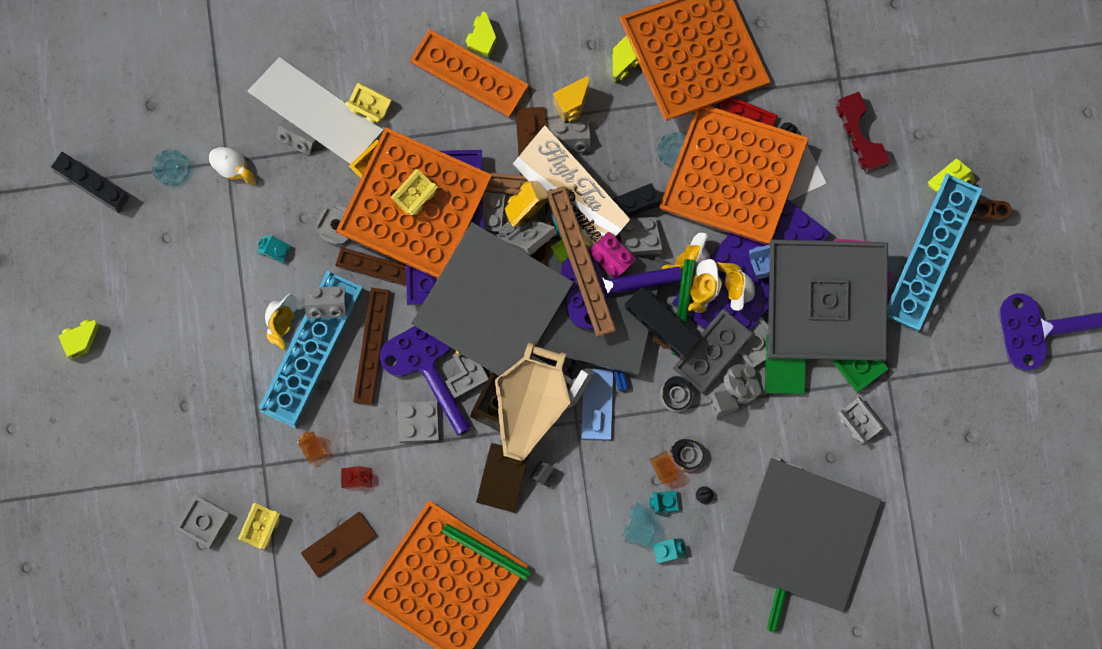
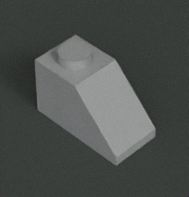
(723, 403)

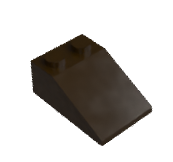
(487, 406)
(501, 480)

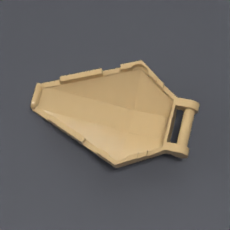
(530, 401)

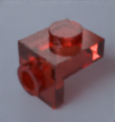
(356, 477)

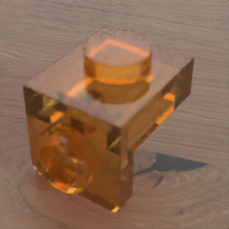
(311, 446)
(664, 468)

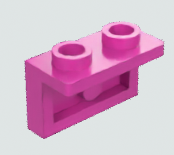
(611, 255)

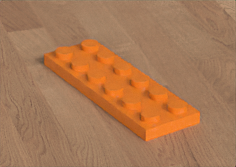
(469, 73)

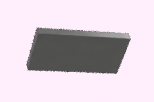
(714, 351)

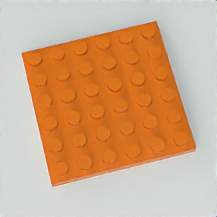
(693, 53)
(734, 174)
(422, 238)
(440, 585)

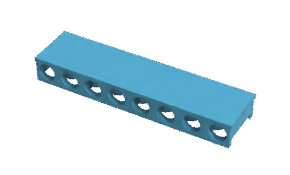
(932, 252)
(308, 358)

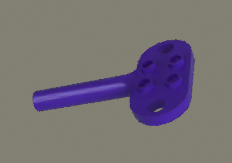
(574, 300)
(1026, 331)
(418, 352)

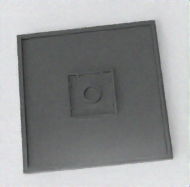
(828, 300)
(491, 301)
(614, 351)
(806, 534)

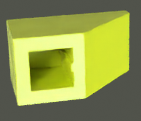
(483, 37)
(623, 59)
(78, 340)

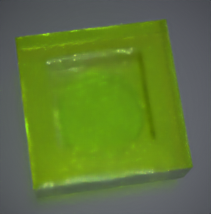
(559, 251)

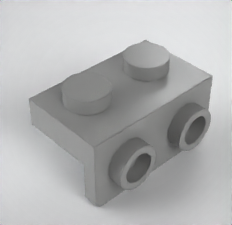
(573, 136)
(295, 137)
(325, 302)
(860, 421)

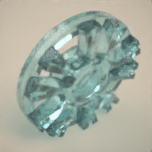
(673, 149)
(170, 167)

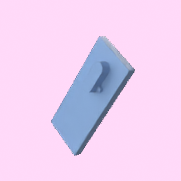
(598, 406)

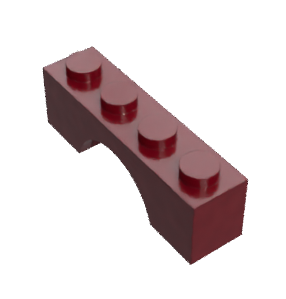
(871, 155)

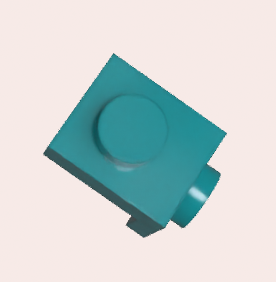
(273, 248)
(670, 550)

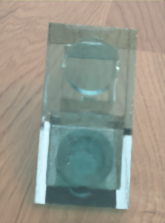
(640, 527)

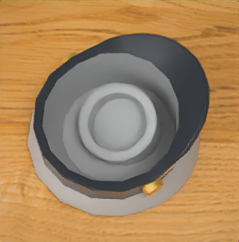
(677, 394)
(687, 454)

